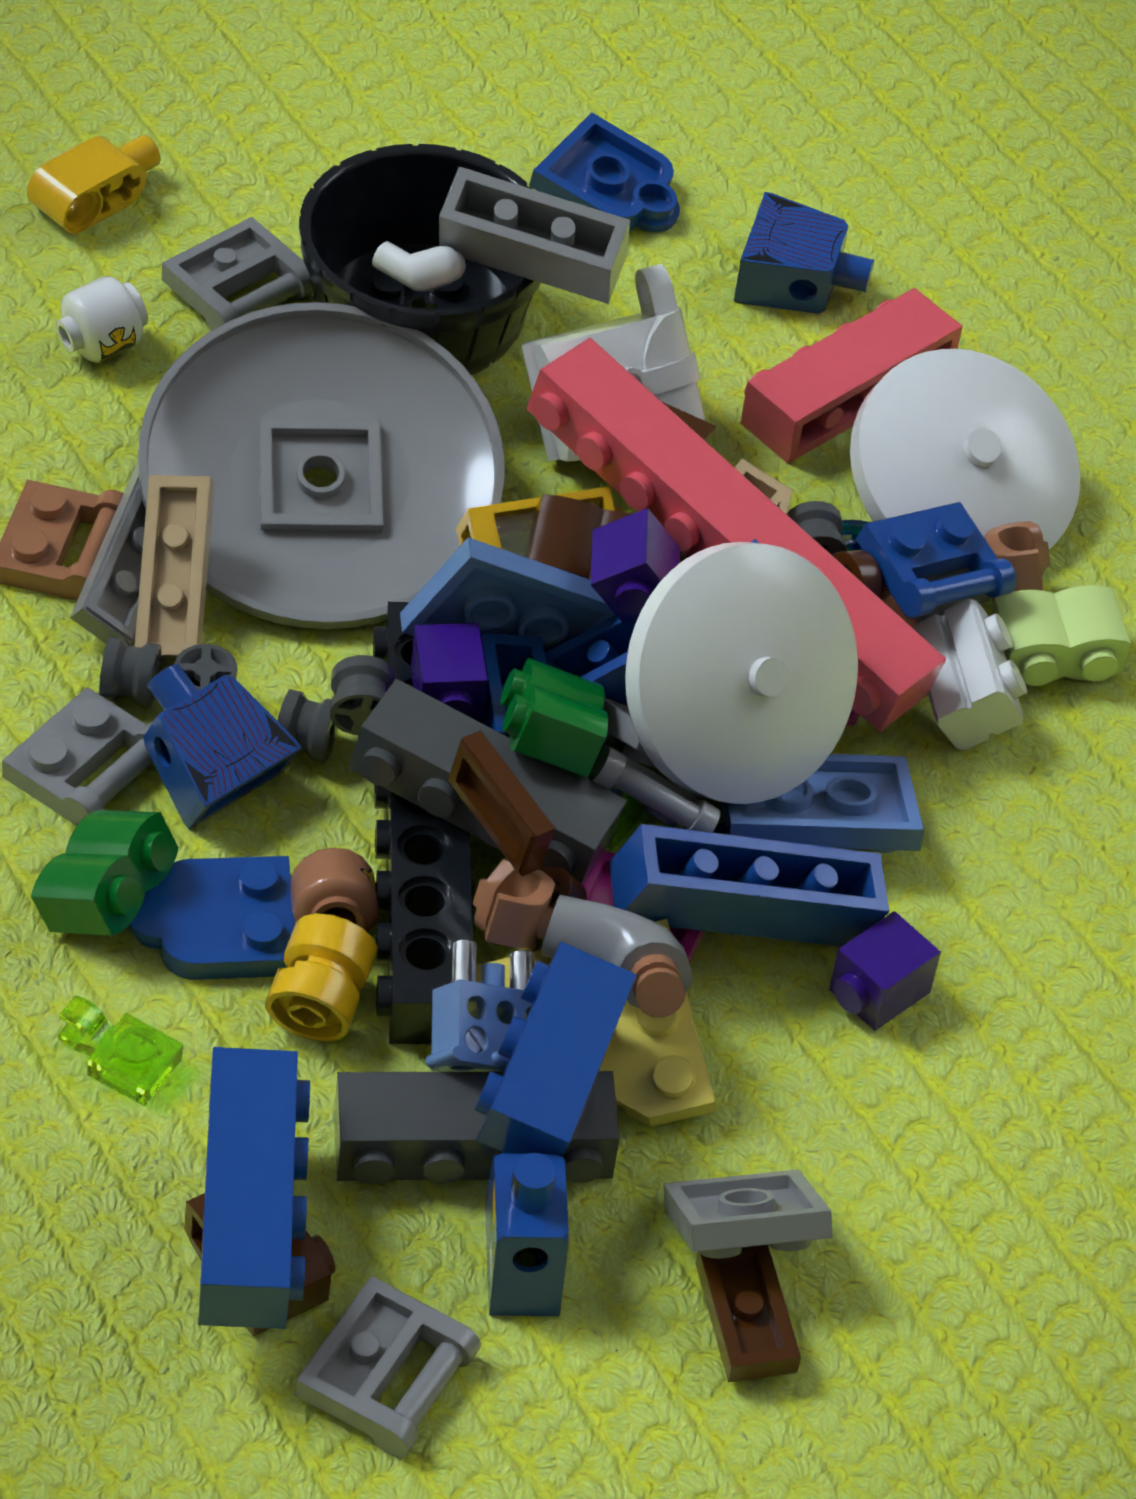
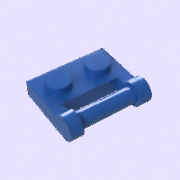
(933, 544)

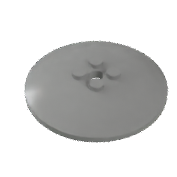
(337, 394)

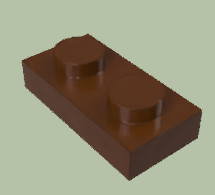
(749, 1314)

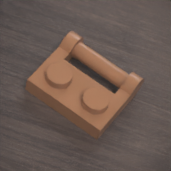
(43, 533)

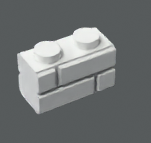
(976, 684)

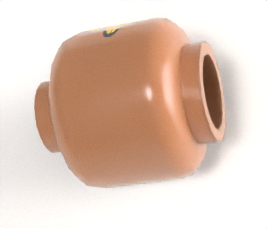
(337, 885)

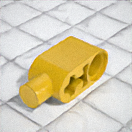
(92, 181)

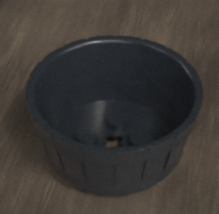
(398, 199)

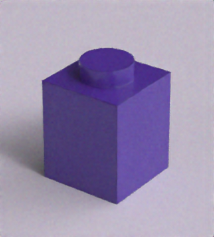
(631, 561)
(451, 666)
(884, 971)

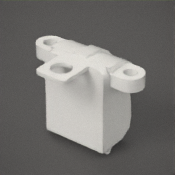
(646, 344)

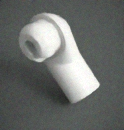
(420, 270)

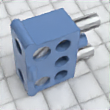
(474, 1016)

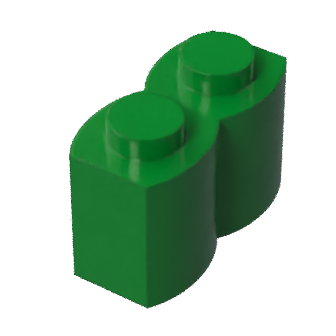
(554, 717)
(105, 872)

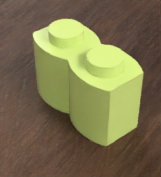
(1064, 633)

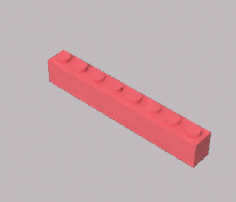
(707, 502)

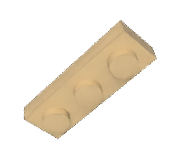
(174, 563)

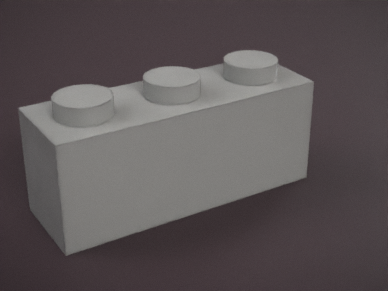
(534, 234)

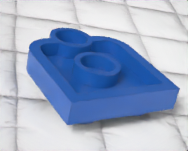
(611, 174)
(220, 917)

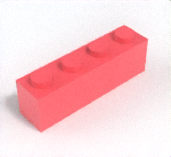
(825, 383)

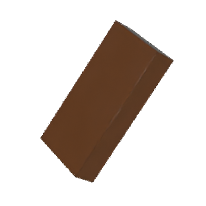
(501, 803)

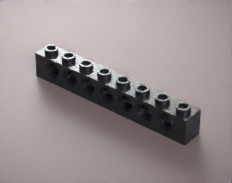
(423, 885)

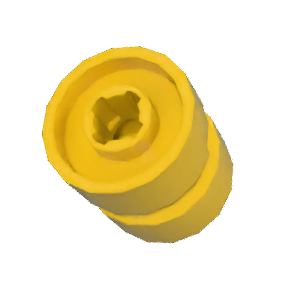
(325, 971)

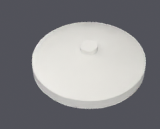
(969, 434)
(741, 672)

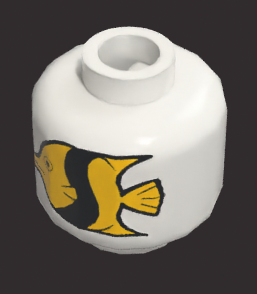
(102, 319)

